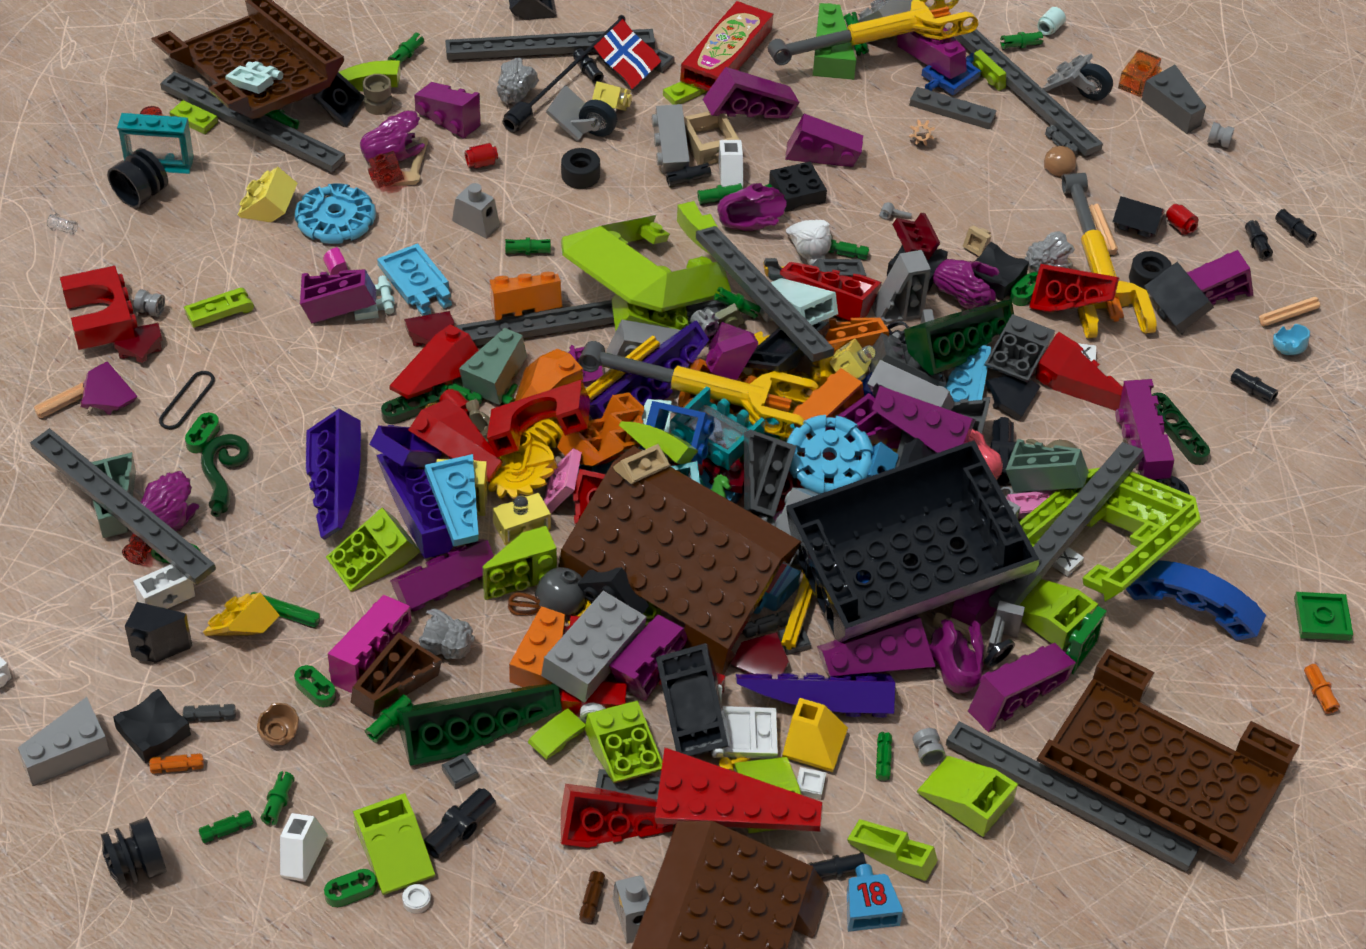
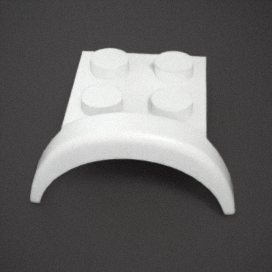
(750, 732)

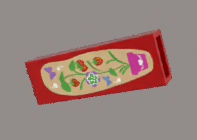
(726, 45)

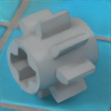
(706, 320)

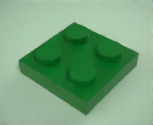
(1323, 616)
(1085, 639)

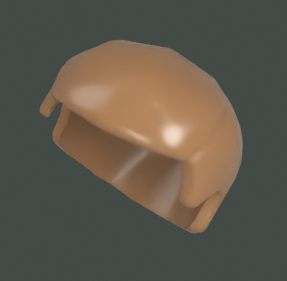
(1060, 161)
(278, 724)

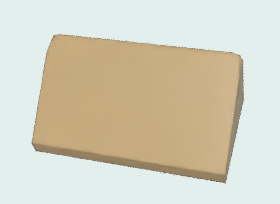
(642, 464)

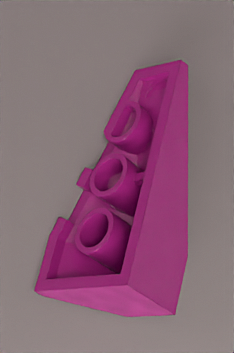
(730, 351)

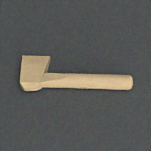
(413, 176)

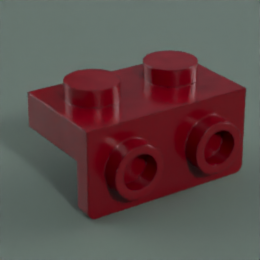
(917, 235)

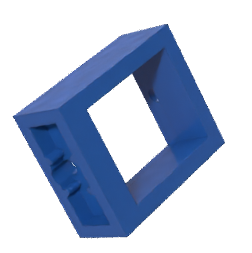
(705, 425)

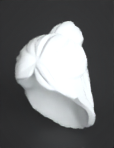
(811, 239)

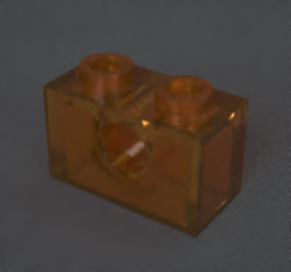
(1137, 71)

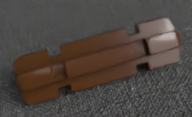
(592, 897)

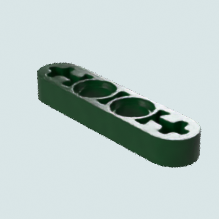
(1182, 426)

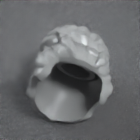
(515, 81)
(1051, 251)
(446, 636)

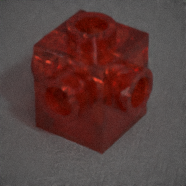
(385, 169)

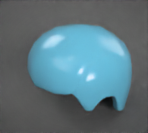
(1293, 340)

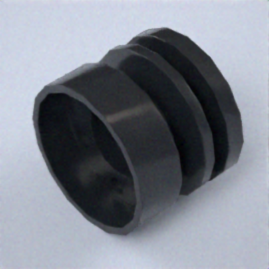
(137, 177)
(133, 853)

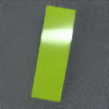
(357, 73)
(692, 220)
(648, 436)
(894, 849)

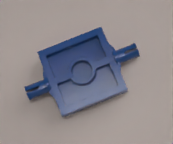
(955, 84)

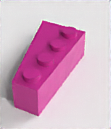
(366, 641)

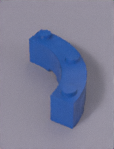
(1201, 592)

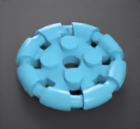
(315, 213)
(833, 442)

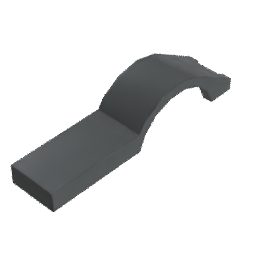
(845, 266)

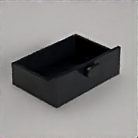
(1178, 297)

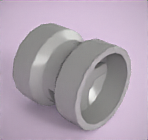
(1220, 135)
(149, 303)
(927, 742)

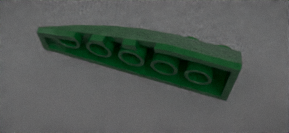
(953, 338)
(465, 722)

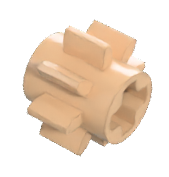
(927, 134)

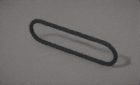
(192, 406)

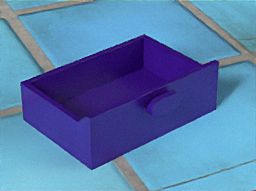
(403, 446)

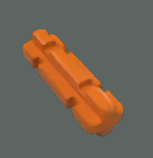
(176, 763)

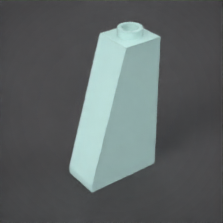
(811, 302)

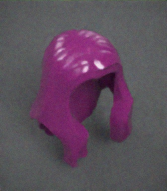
(391, 136)
(751, 208)
(958, 280)
(168, 499)
(959, 665)

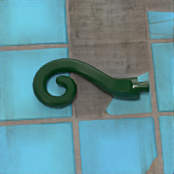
(221, 493)

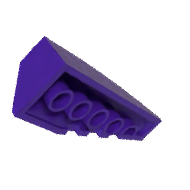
(676, 351)
(334, 468)
(417, 506)
(840, 693)

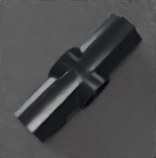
(1003, 443)
(459, 823)

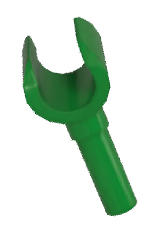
(507, 398)

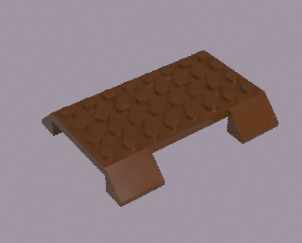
(266, 37)
(681, 552)
(1165, 766)
(728, 893)

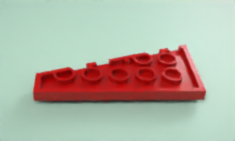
(707, 792)

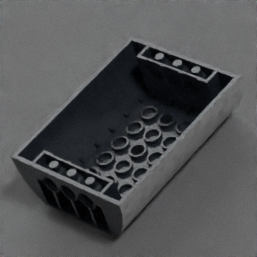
(905, 516)

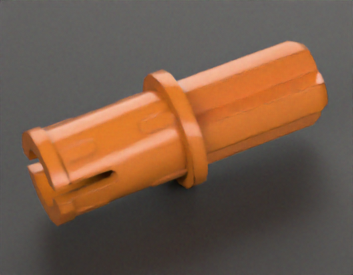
(1321, 689)

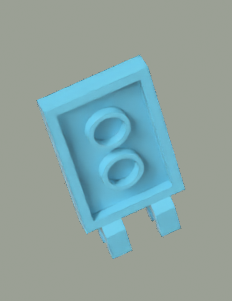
(416, 278)

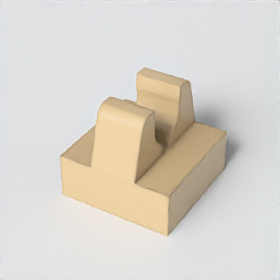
(977, 240)

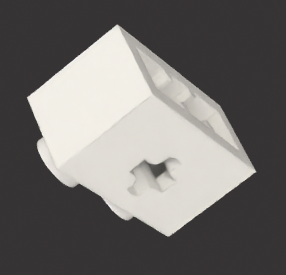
(164, 588)

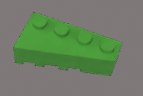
(836, 60)

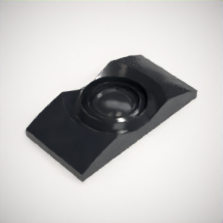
(780, 352)
(693, 700)

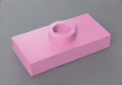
(1028, 501)

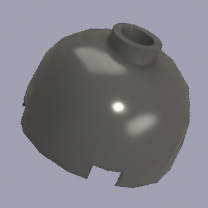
(560, 591)

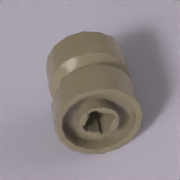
(377, 94)

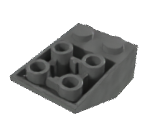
(1020, 348)
(895, 353)

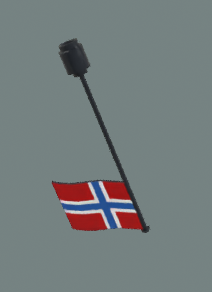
(618, 50)

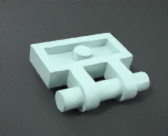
(254, 76)
(385, 303)

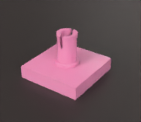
(563, 480)

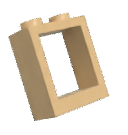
(704, 121)

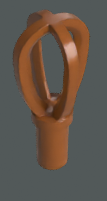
(511, 602)

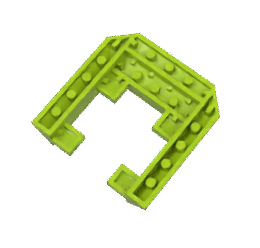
(611, 261)
(1147, 508)

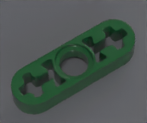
(400, 415)

